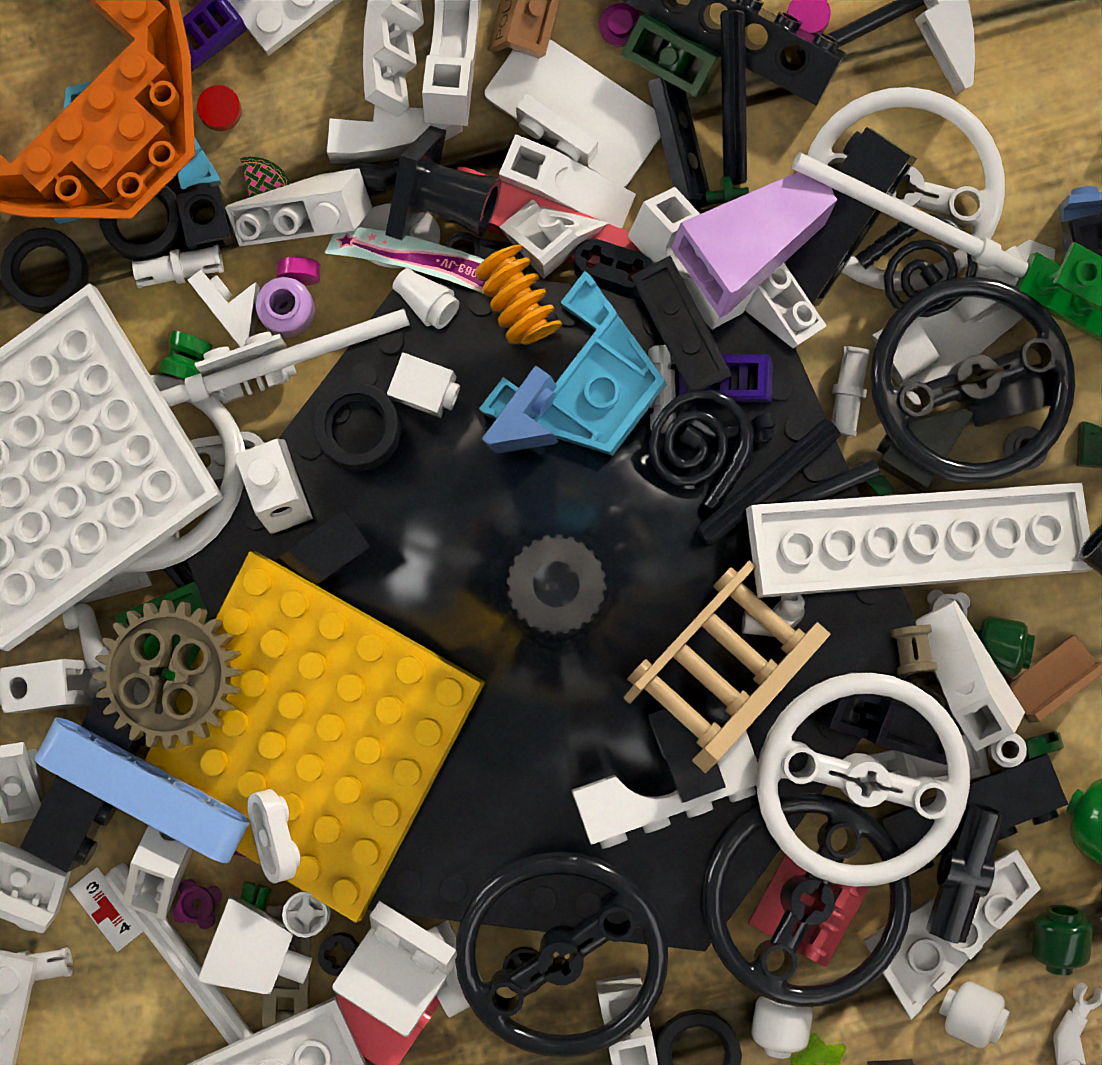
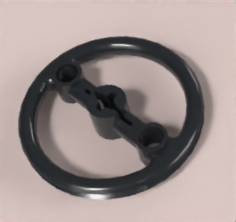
(1049, 344)
(799, 916)
(544, 967)

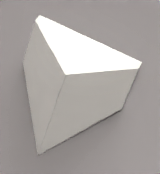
(548, 234)

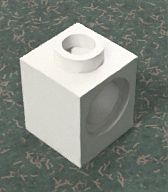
(423, 385)

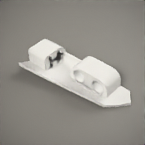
(967, 329)

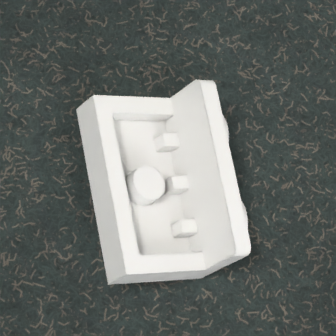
(29, 889)

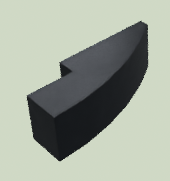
(883, 723)

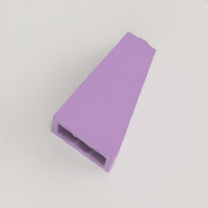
(750, 237)

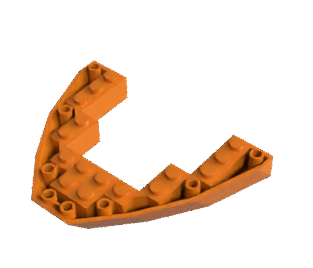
(120, 133)

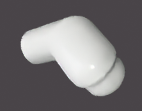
(789, 609)

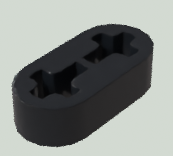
(614, 265)

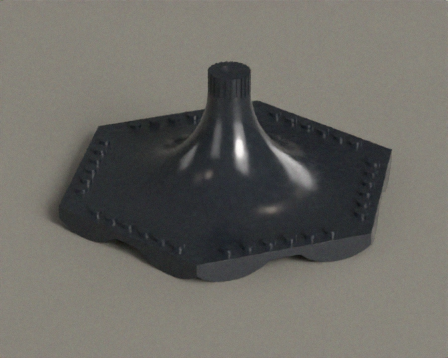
(552, 589)

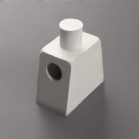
(273, 485)
(45, 686)
(155, 873)
(251, 951)

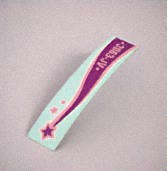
(409, 253)

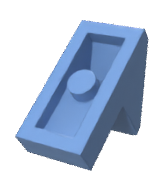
(515, 425)

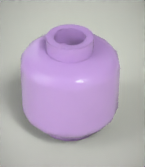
(282, 293)

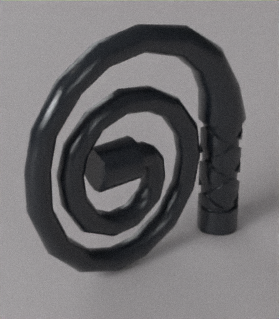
(929, 273)
(693, 439)

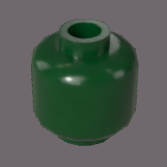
(1007, 644)
(1062, 939)

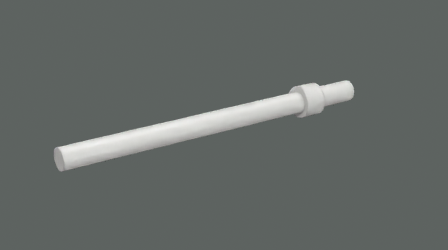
(983, 250)
(200, 387)

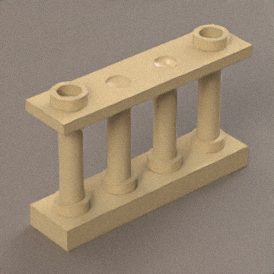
(740, 706)

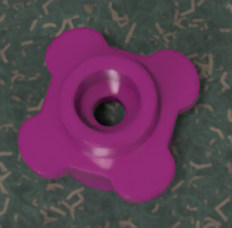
(187, 912)

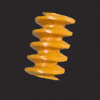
(514, 296)

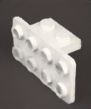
(576, 111)

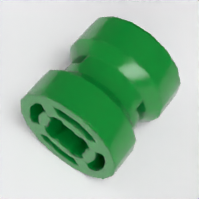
(185, 345)

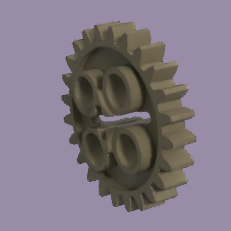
(129, 664)

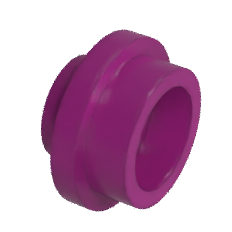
(617, 24)

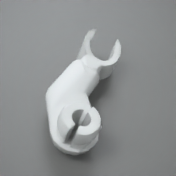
(91, 640)
(1067, 1035)

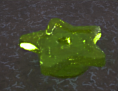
(818, 1049)

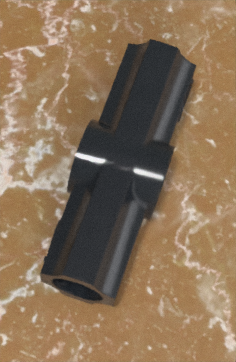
(965, 872)

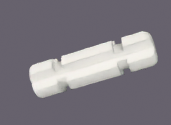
(662, 361)

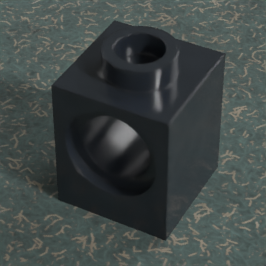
(214, 233)

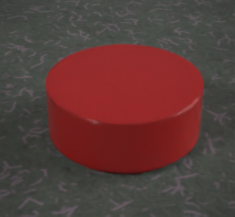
(219, 108)

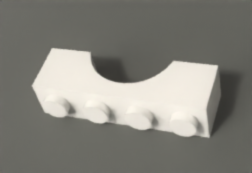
(451, 62)
(612, 809)

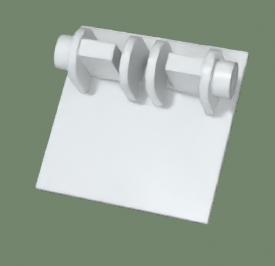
(257, 346)

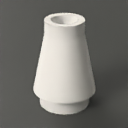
(428, 299)

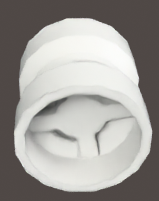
(299, 915)

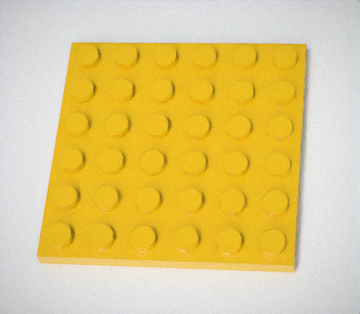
(331, 720)

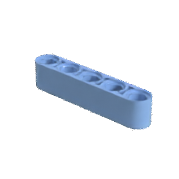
(142, 790)

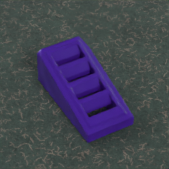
(222, 35)
(764, 367)

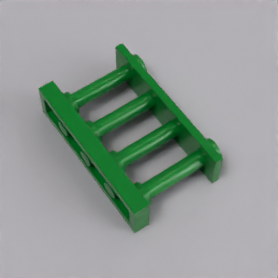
(1069, 289)

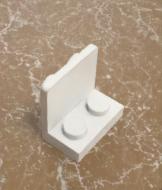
(395, 970)

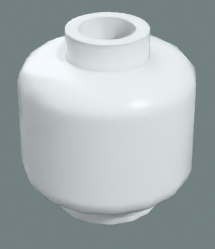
(974, 1014)
(781, 1027)

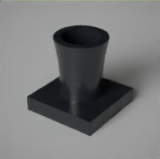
(429, 187)

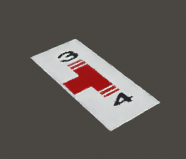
(106, 909)

